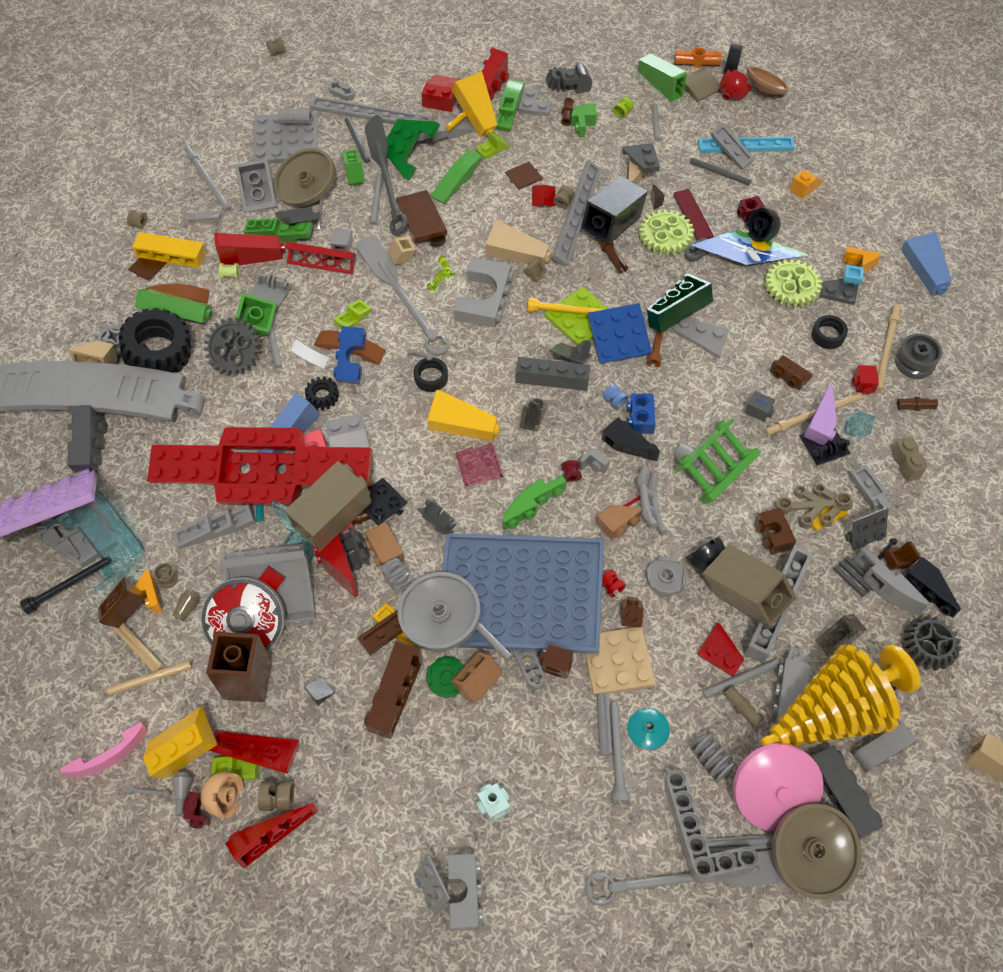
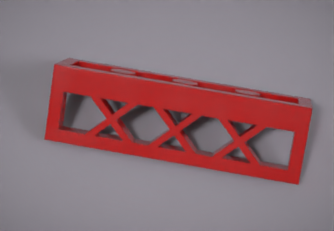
(326, 252)

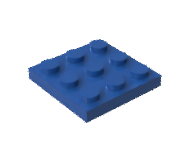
(619, 333)

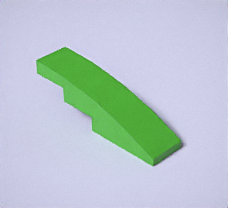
(457, 174)

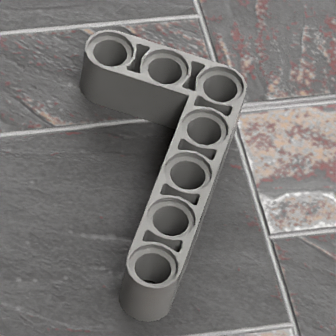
(697, 836)

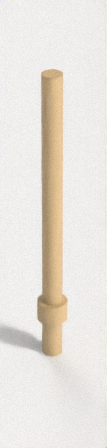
(893, 321)
(783, 425)

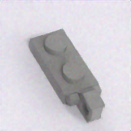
(870, 487)

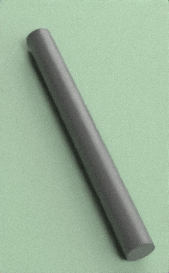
(357, 140)
(720, 171)

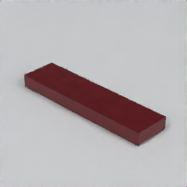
(692, 212)

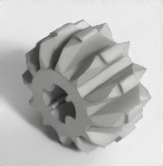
(396, 575)

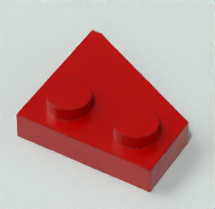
(721, 651)

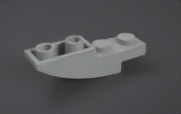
(891, 587)

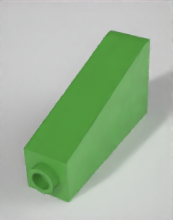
(663, 76)
(181, 306)

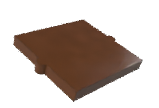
(523, 175)
(146, 268)

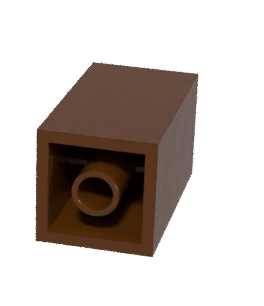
(239, 666)

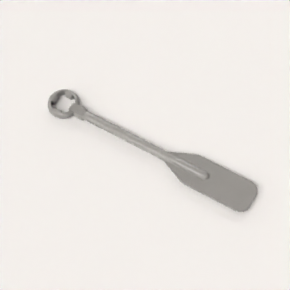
(385, 270)
(763, 874)

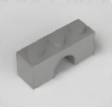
(466, 913)

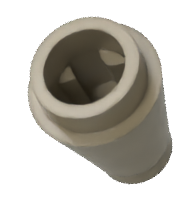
(186, 603)

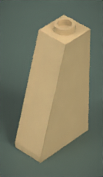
(515, 245)
(987, 756)

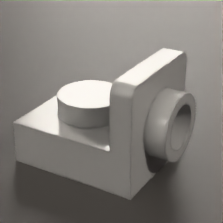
(595, 459)

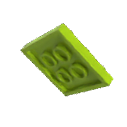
(575, 325)

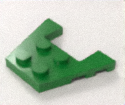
(402, 140)

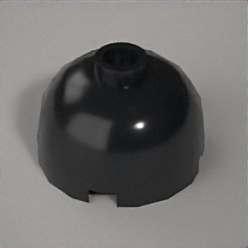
(763, 224)
(706, 554)

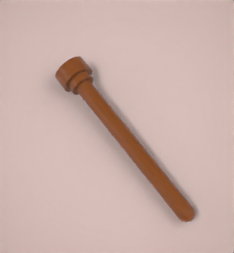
(654, 357)

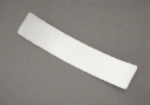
(309, 354)

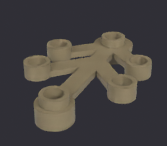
(839, 502)

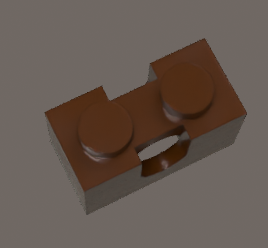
(775, 521)

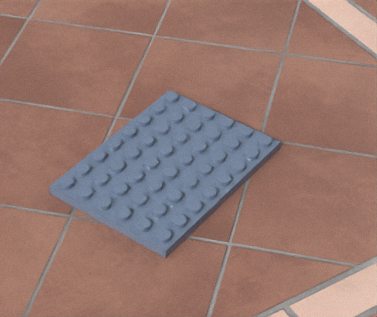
(532, 589)

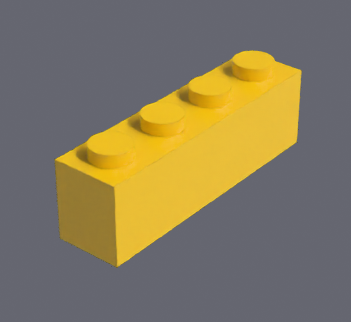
(169, 249)

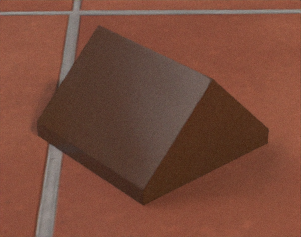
(119, 604)

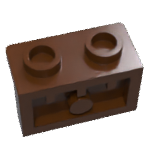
(790, 372)

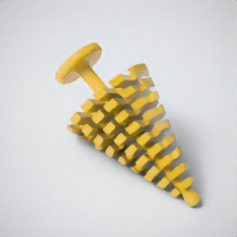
(848, 698)

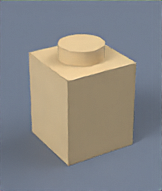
(401, 250)

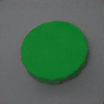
(440, 682)

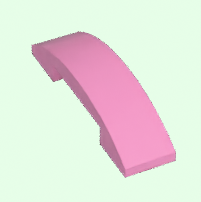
(81, 768)

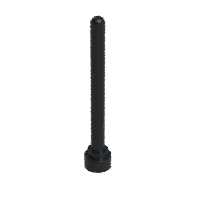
(31, 604)

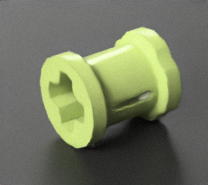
(229, 270)

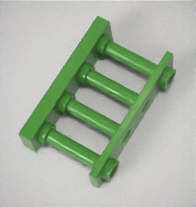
(735, 467)

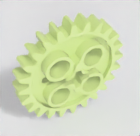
(666, 232)
(793, 283)

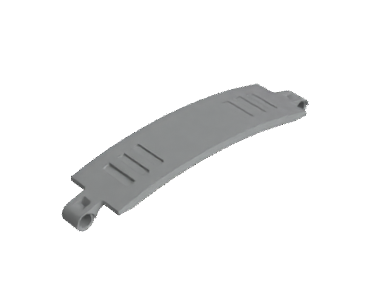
(102, 385)

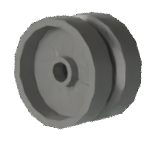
(918, 356)

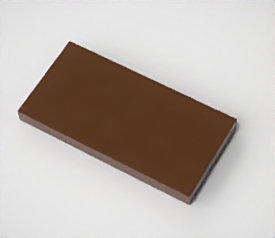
(422, 216)

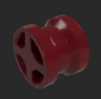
(571, 470)

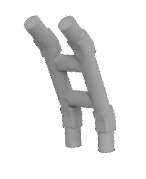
(650, 512)

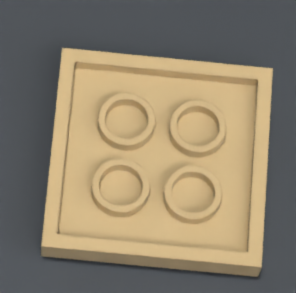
(621, 662)

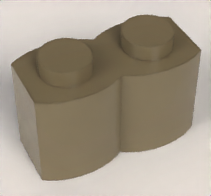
(910, 460)

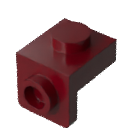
(191, 811)

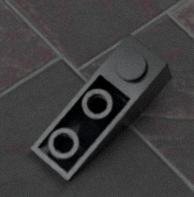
(626, 440)
(933, 587)

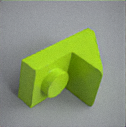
(492, 147)

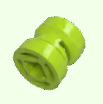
(623, 107)

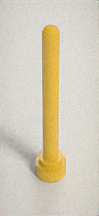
(535, 305)

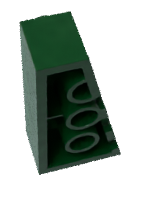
(679, 302)

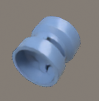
(615, 396)

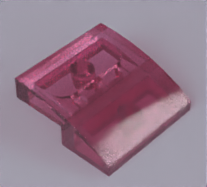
(471, 468)

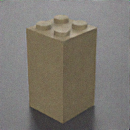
(329, 505)
(749, 585)

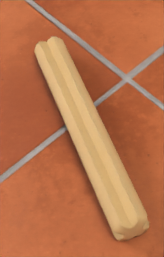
(138, 647)

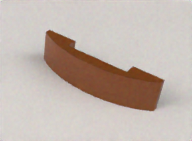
(186, 291)
(329, 339)

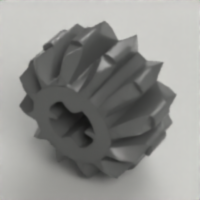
(554, 81)

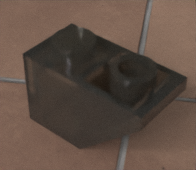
(533, 414)

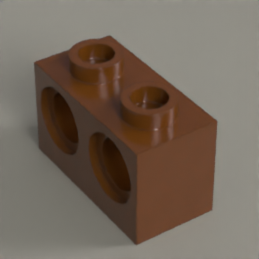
(556, 661)

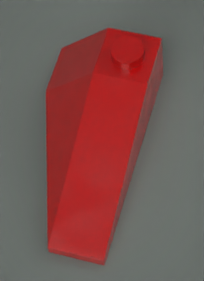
(259, 838)

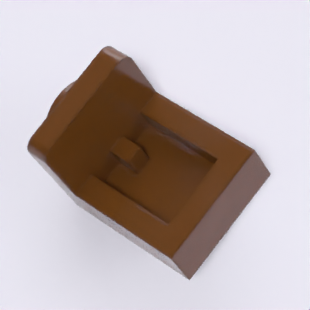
(902, 557)
(632, 612)

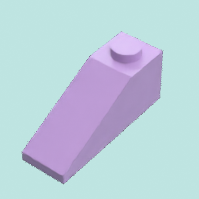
(824, 420)

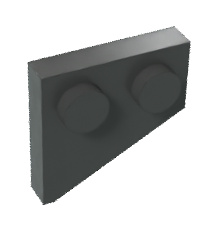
(643, 156)
(837, 291)

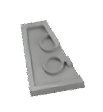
(707, 336)

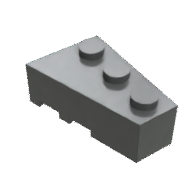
(85, 438)

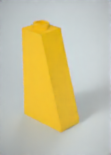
(476, 103)
(460, 418)

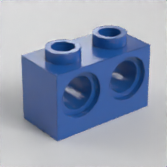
(645, 413)

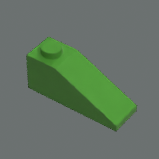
(353, 167)

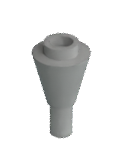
(181, 786)

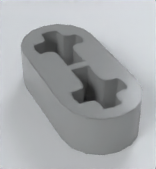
(341, 90)

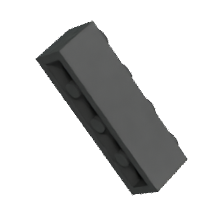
(552, 373)
(845, 792)

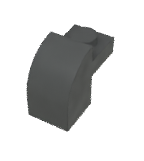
(578, 77)

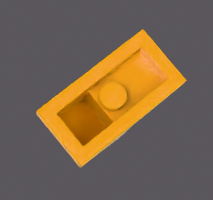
(861, 257)
(147, 587)

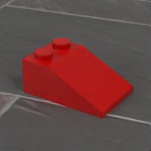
(438, 93)
(336, 564)

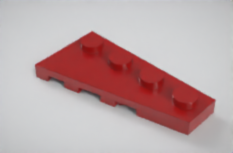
(258, 750)

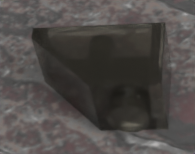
(841, 633)

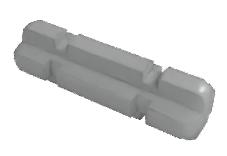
(204, 217)

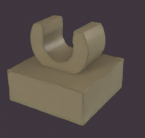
(535, 270)

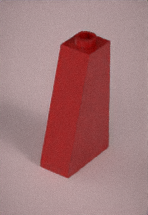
(248, 248)

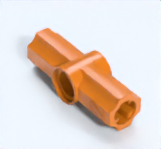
(698, 57)

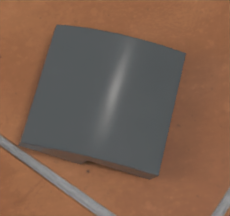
(297, 215)

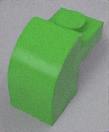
(583, 116)

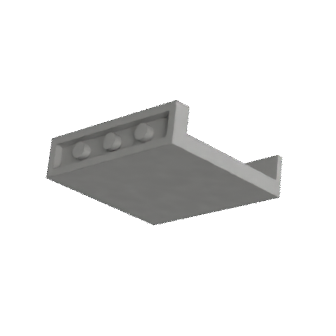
(289, 561)

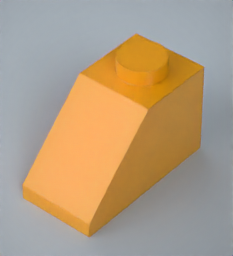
(805, 183)

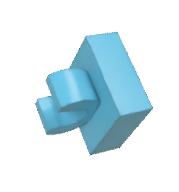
(853, 275)

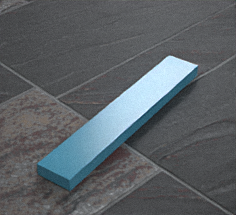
(752, 144)

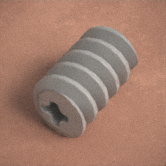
(713, 757)

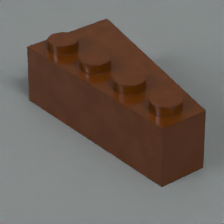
(393, 690)

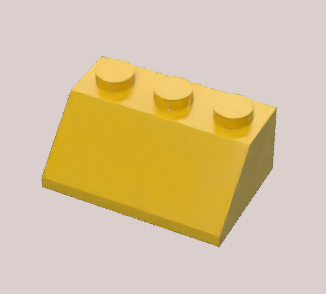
(179, 745)

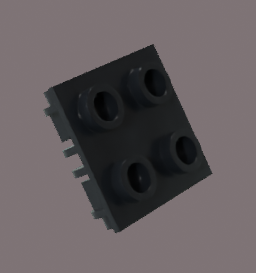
(832, 450)
(384, 502)

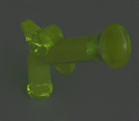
(441, 274)

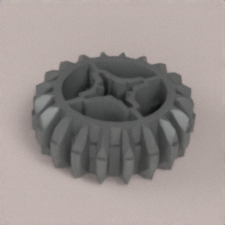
(924, 650)

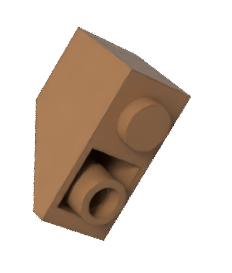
(617, 519)

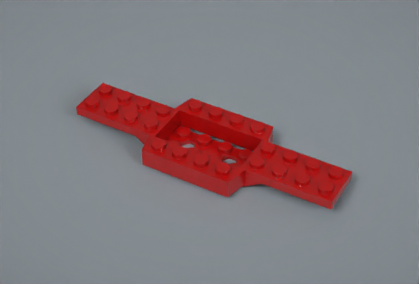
(262, 484)

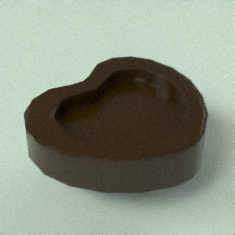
(438, 241)

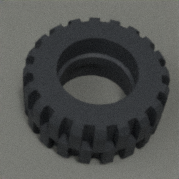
(151, 324)

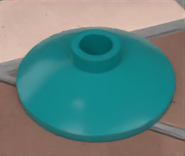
(644, 737)

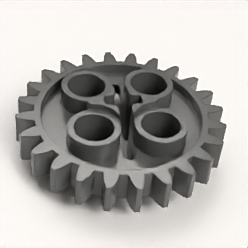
(218, 340)

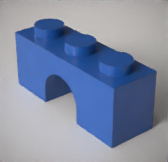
(350, 339)

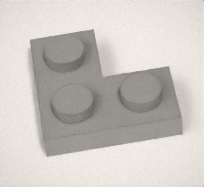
(530, 104)

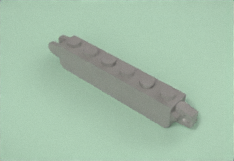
(794, 677)

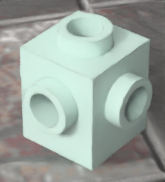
(495, 809)

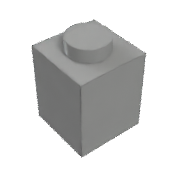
(342, 239)

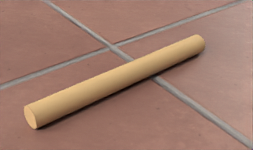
(149, 678)

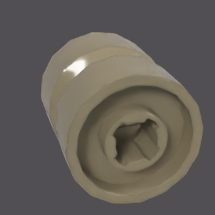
(276, 796)

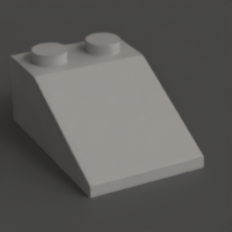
(256, 185)
(347, 433)

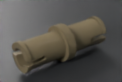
(743, 706)

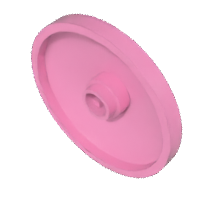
(775, 782)

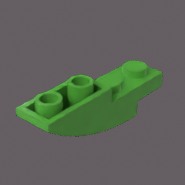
(509, 105)
(273, 227)
(527, 502)

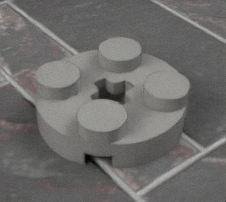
(659, 584)

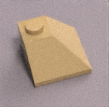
(94, 352)

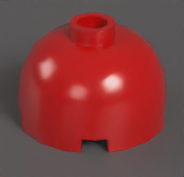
(734, 85)

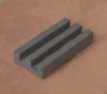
(850, 581)

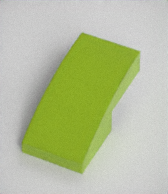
(355, 313)
(245, 770)

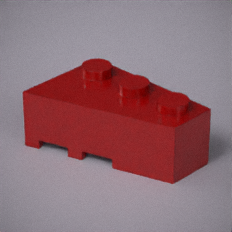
(495, 71)

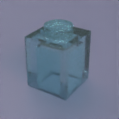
(859, 424)

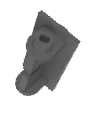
(443, 523)
(360, 555)

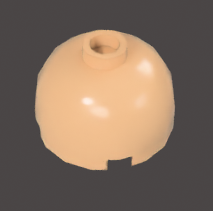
(221, 790)

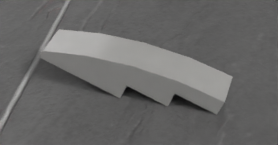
(460, 129)
(213, 527)

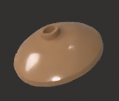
(766, 81)

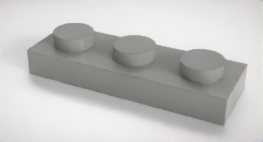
(732, 146)

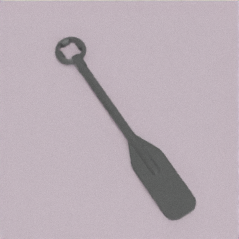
(378, 149)

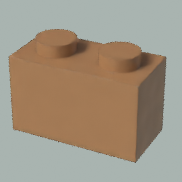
(383, 544)
(477, 677)

